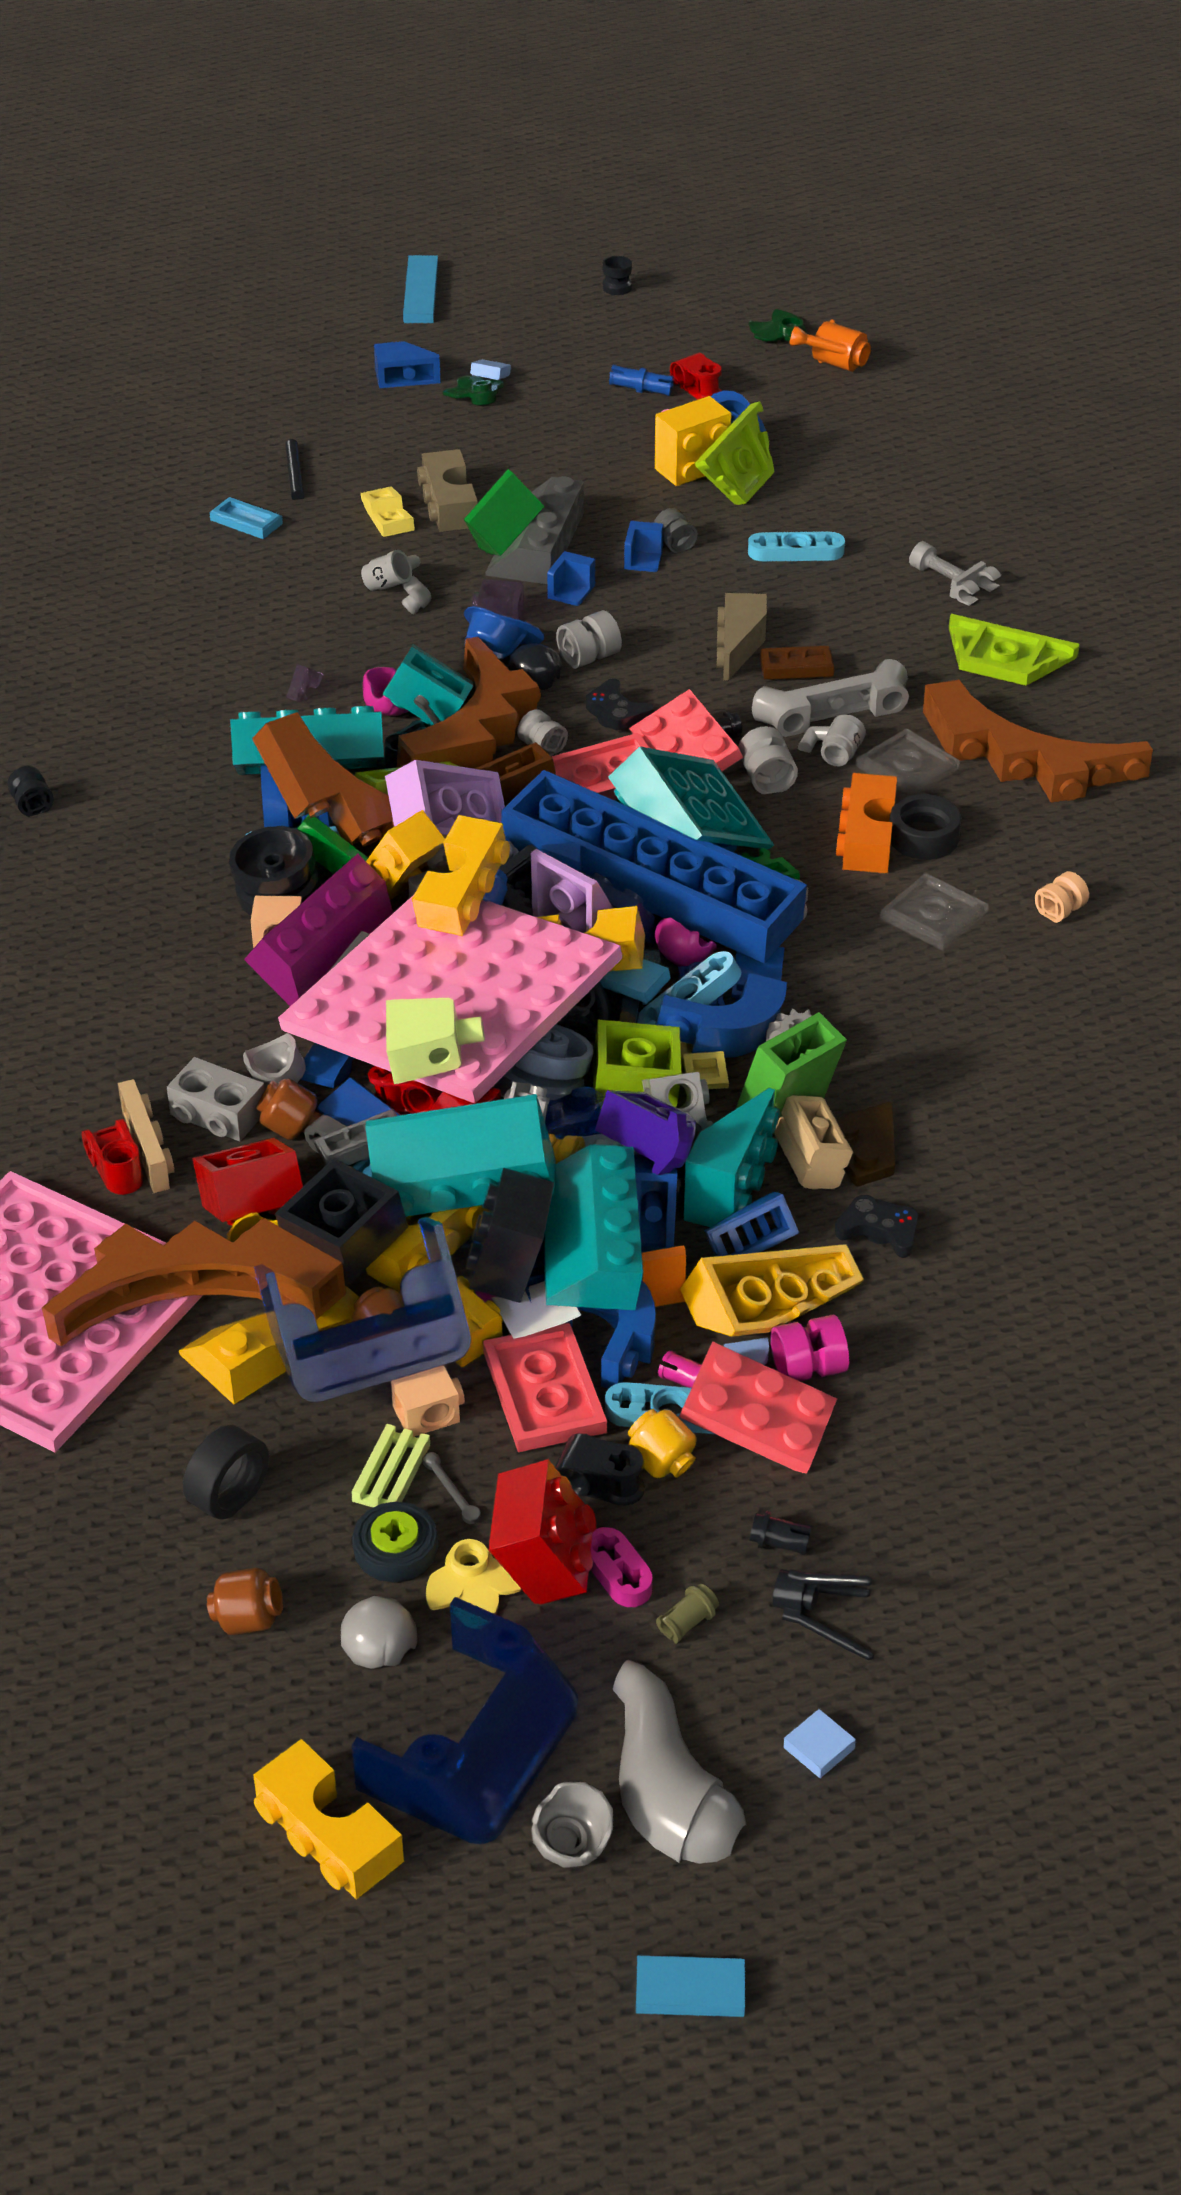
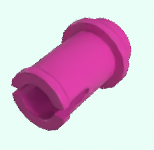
(686, 1371)

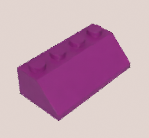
(321, 930)

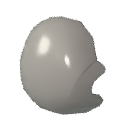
(378, 1632)
(570, 1813)

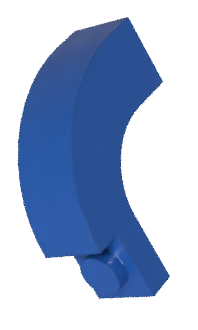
(727, 1028)
(631, 1340)

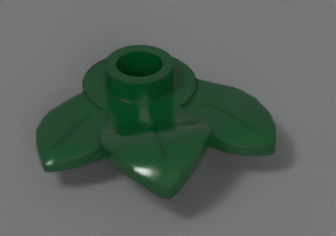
(777, 329)
(475, 387)

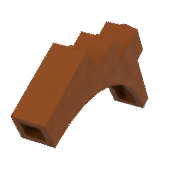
(483, 722)
(1016, 753)
(318, 784)
(193, 1263)

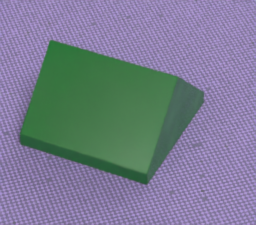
(502, 514)

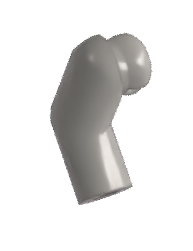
(418, 595)

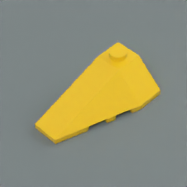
(766, 1288)
(244, 1354)

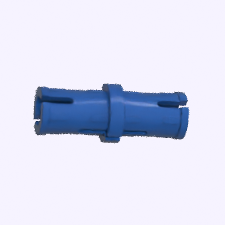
(641, 380)

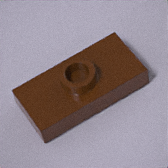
(796, 662)

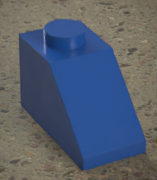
(405, 365)
(655, 1205)

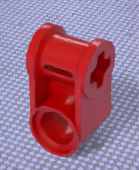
(697, 375)
(403, 1097)
(115, 1157)

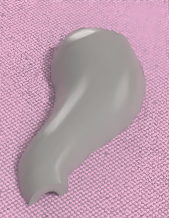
(661, 1783)

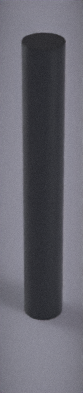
(294, 469)

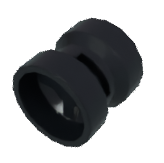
(617, 275)
(30, 791)

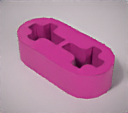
(625, 1561)

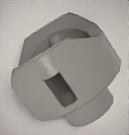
(275, 1061)

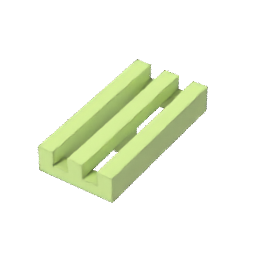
(402, 1440)

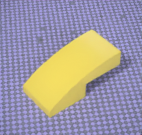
(387, 511)
(708, 1064)

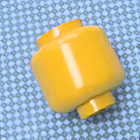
(664, 1443)

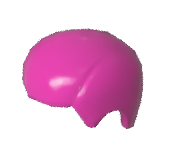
(374, 685)
(681, 944)

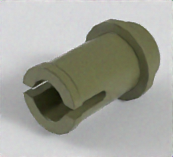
(688, 1612)

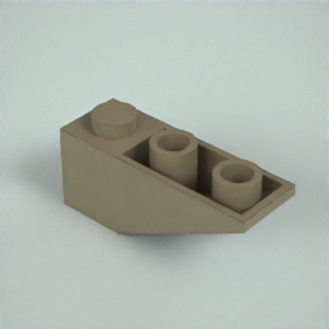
(740, 630)

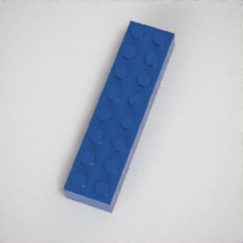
(673, 873)

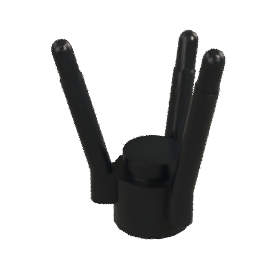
(800, 1590)

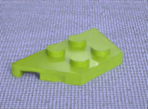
(739, 458)
(1007, 651)

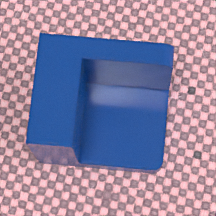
(643, 546)
(571, 578)

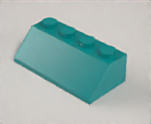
(454, 1153)
(594, 1231)

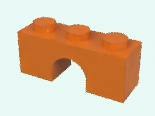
(866, 823)

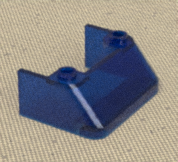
(379, 1348)
(483, 1778)

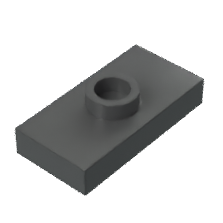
(348, 1143)

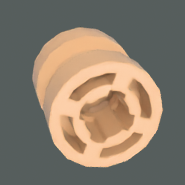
(1060, 897)

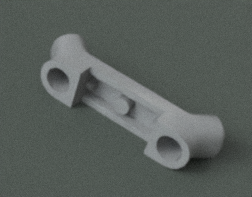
(795, 709)

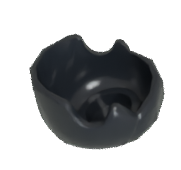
(538, 662)

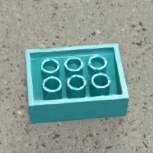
(349, 738)
(687, 796)

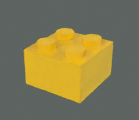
(684, 436)

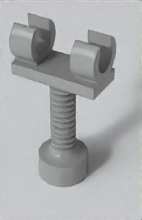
(963, 581)

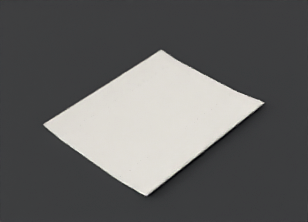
(533, 1316)

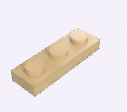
(146, 1135)

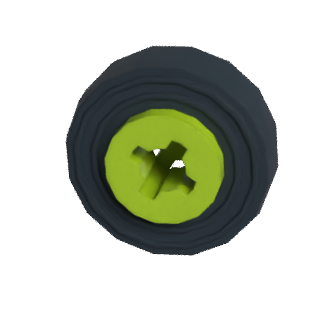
(412, 1544)

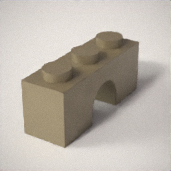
(446, 489)

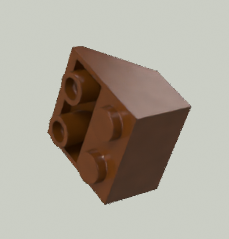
(519, 769)

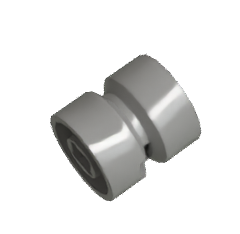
(589, 639)
(768, 760)

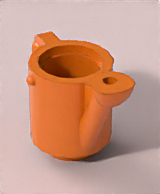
(835, 345)

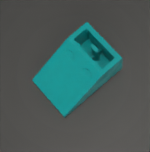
(433, 680)
(730, 1161)

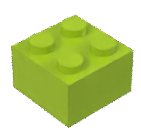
(635, 1052)

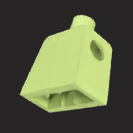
(427, 1037)

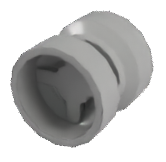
(539, 728)

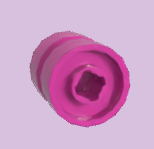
(794, 1345)

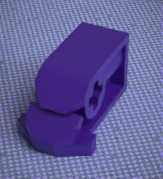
(648, 1127)

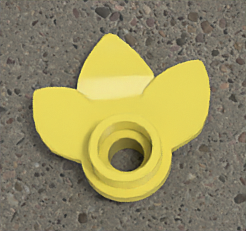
(474, 1584)

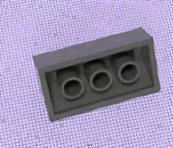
(546, 535)

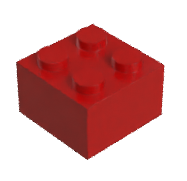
(247, 1179)
(542, 1532)

